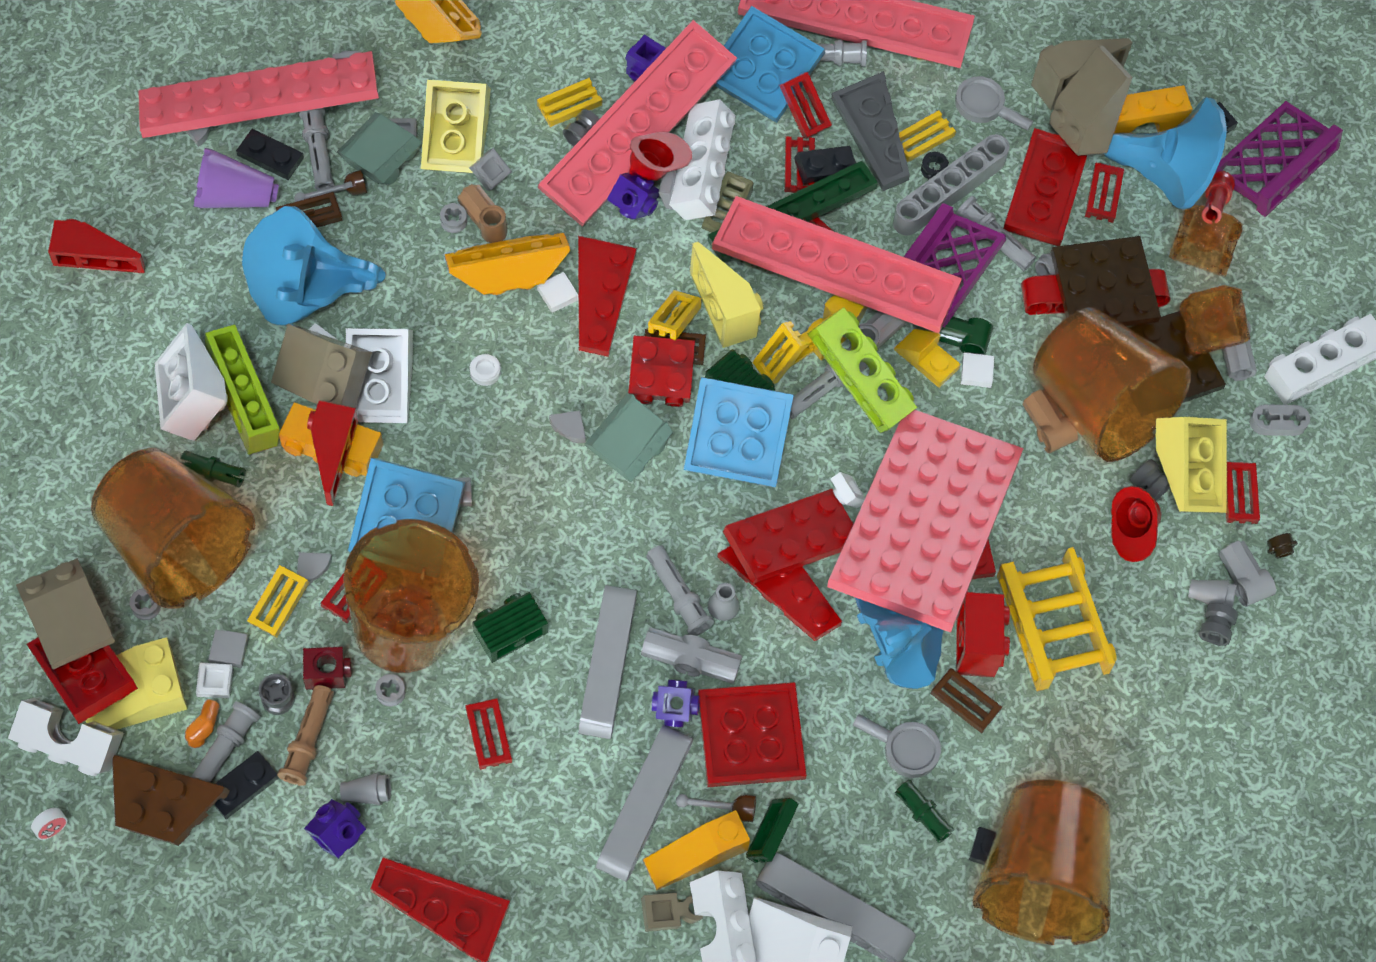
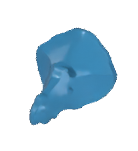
(1180, 158)
(297, 270)
(906, 645)

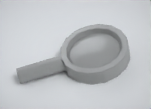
(983, 100)
(909, 749)

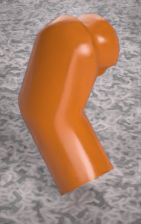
(203, 725)

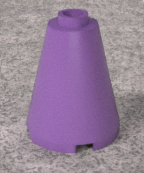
(232, 184)

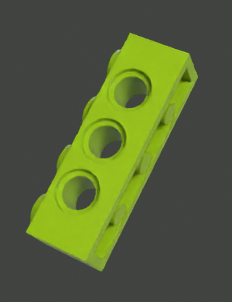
(846, 365)
(245, 394)

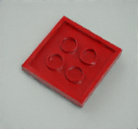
(751, 735)

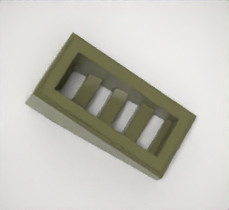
(731, 186)

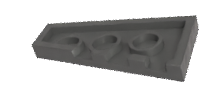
(871, 122)

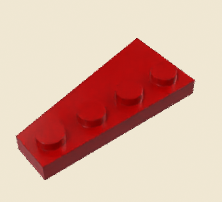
(602, 286)
(794, 595)
(447, 908)

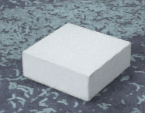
(558, 292)
(977, 370)
(214, 680)

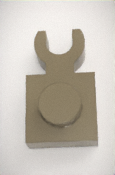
(665, 912)

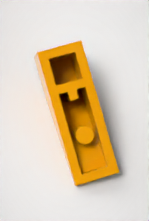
(698, 850)

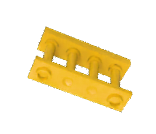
(1034, 640)

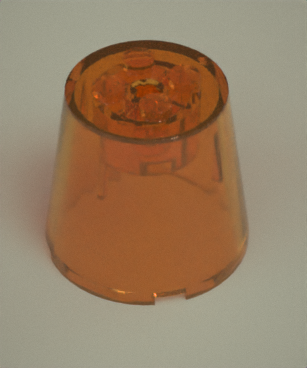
(1110, 382)
(171, 526)
(413, 575)
(1049, 865)

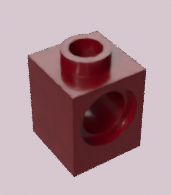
(317, 657)

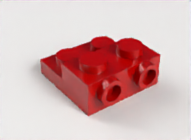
(661, 370)

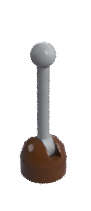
(353, 184)
(744, 805)

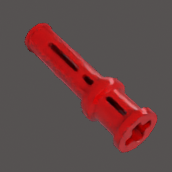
(1217, 195)

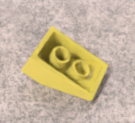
(454, 125)
(726, 297)
(1194, 461)
(158, 686)

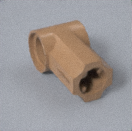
(484, 212)
(1050, 424)

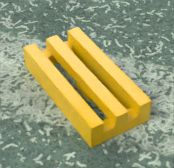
(567, 97)
(930, 144)
(680, 315)
(790, 357)
(289, 606)

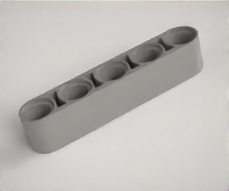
(957, 174)
(607, 662)
(644, 803)
(819, 897)

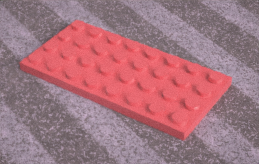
(926, 519)

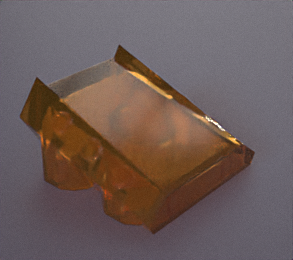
(1205, 244)
(1214, 319)

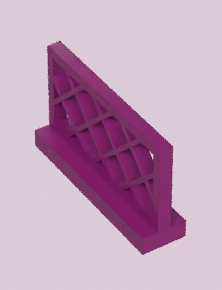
(1298, 167)
(934, 239)

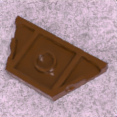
(160, 801)

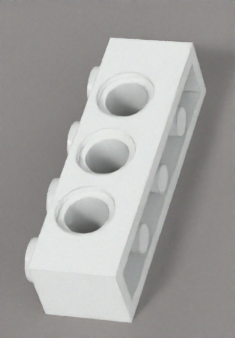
(699, 183)
(1293, 384)

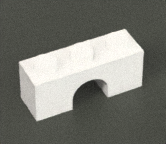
(38, 729)
(724, 898)

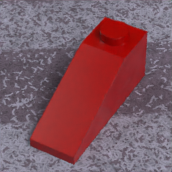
(86, 247)
(332, 436)

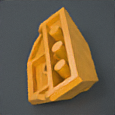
(441, 19)
(509, 263)

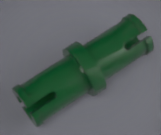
(214, 469)
(924, 811)

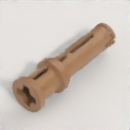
(303, 748)

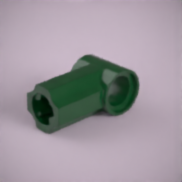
(970, 335)

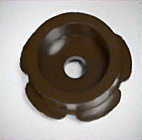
(1281, 545)

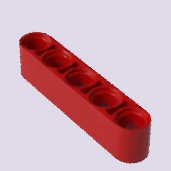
(1043, 296)

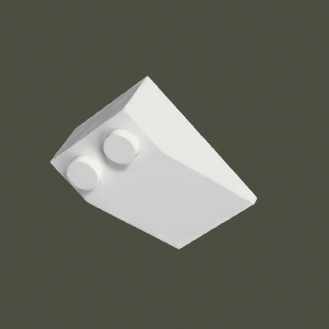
(388, 375)
(188, 386)
(795, 936)

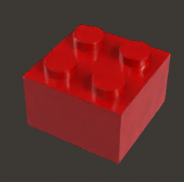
(981, 634)

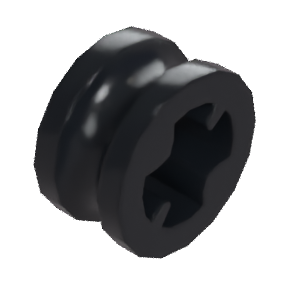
(936, 157)

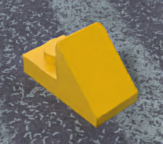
(925, 354)

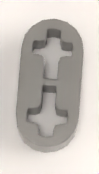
(1280, 423)

